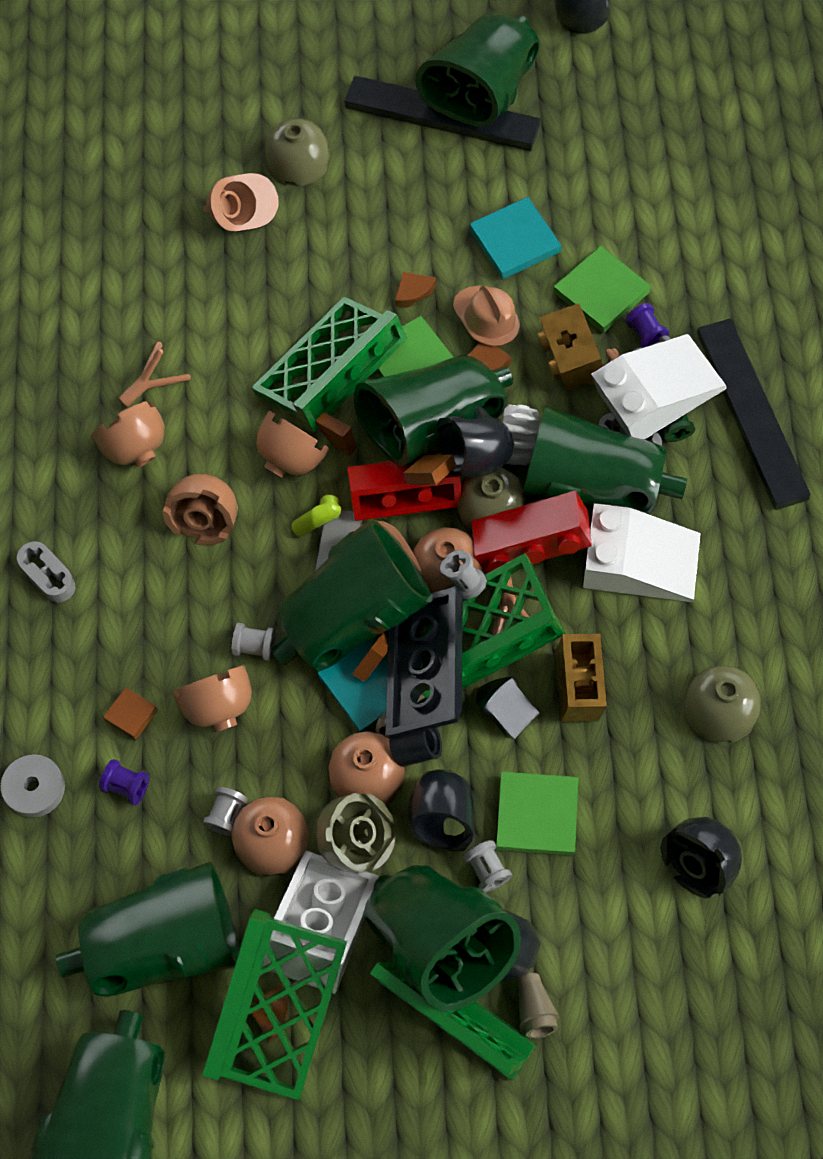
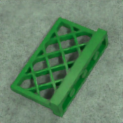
(342, 374)
(516, 639)
(239, 999)
(472, 1025)

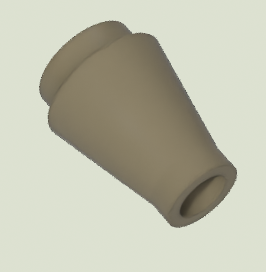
(536, 1010)

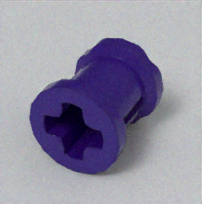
(646, 324)
(124, 782)

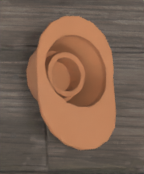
(242, 202)
(487, 315)

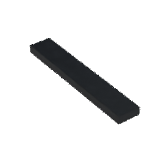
(407, 106)
(754, 415)

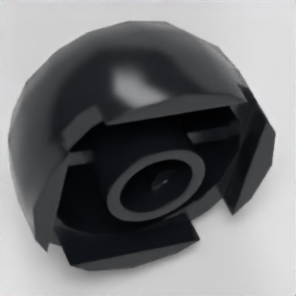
(703, 855)

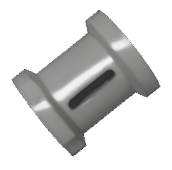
(463, 574)
(253, 641)
(225, 810)
(485, 852)

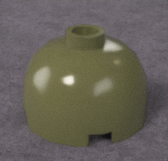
(296, 152)
(489, 496)
(722, 704)
(355, 833)

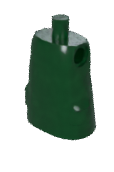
(479, 70)
(404, 408)
(598, 465)
(350, 598)
(156, 935)
(443, 936)
(105, 1098)

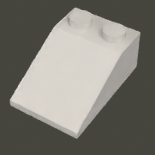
(657, 385)
(640, 555)
(325, 903)

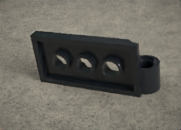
(412, 725)

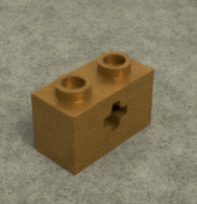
(571, 346)
(580, 677)

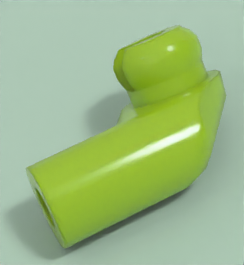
(318, 516)

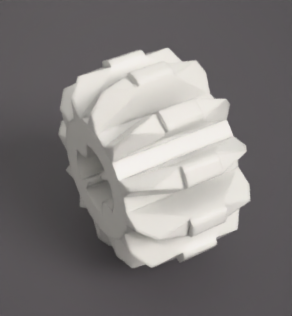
(524, 426)

